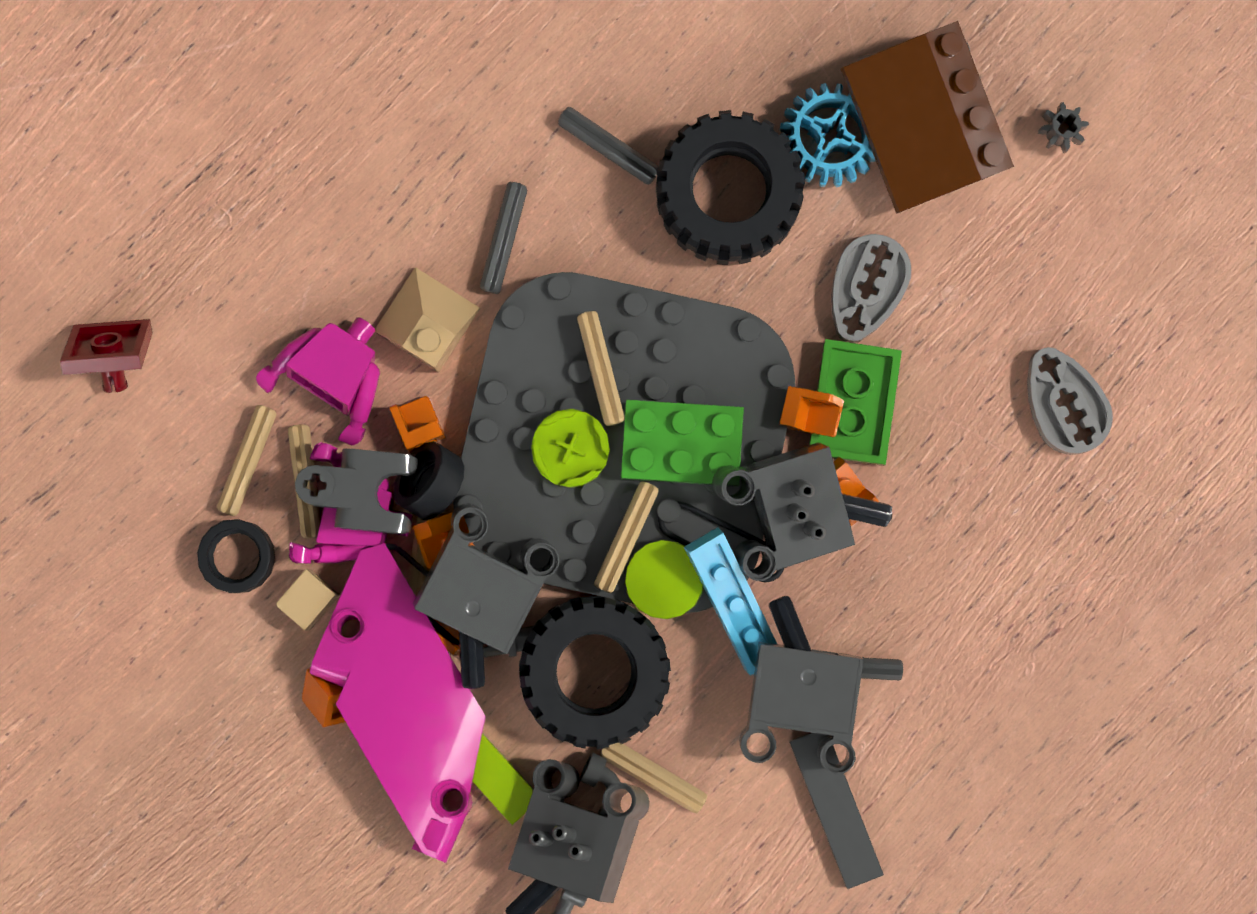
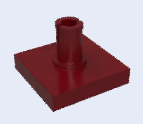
(107, 350)

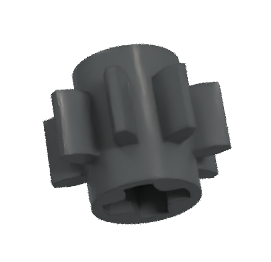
(1072, 134)

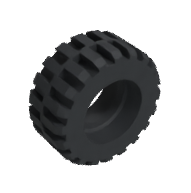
(738, 138)
(600, 725)

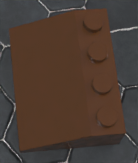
(927, 117)

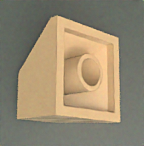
(427, 319)

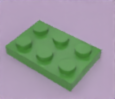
(868, 385)
(680, 441)

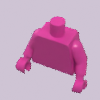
(334, 368)
(341, 544)

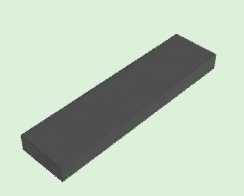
(837, 812)

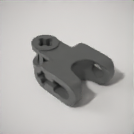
(355, 487)

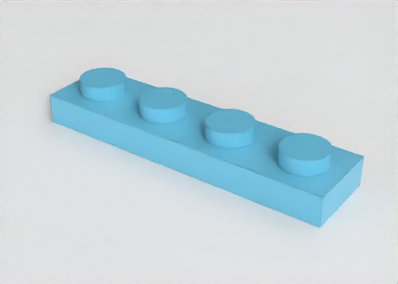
(730, 595)

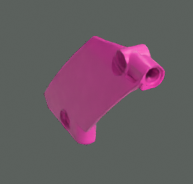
(403, 700)

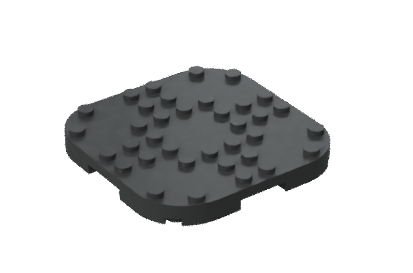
(658, 352)

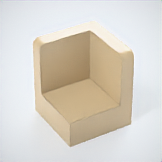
(307, 599)

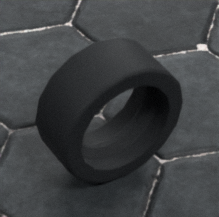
(433, 482)
(213, 537)

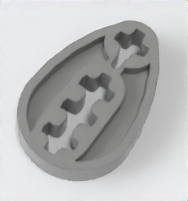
(850, 272)
(1088, 399)

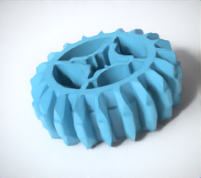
(846, 143)

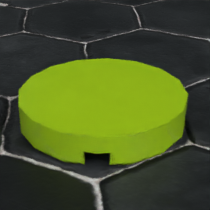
(570, 448)
(663, 580)

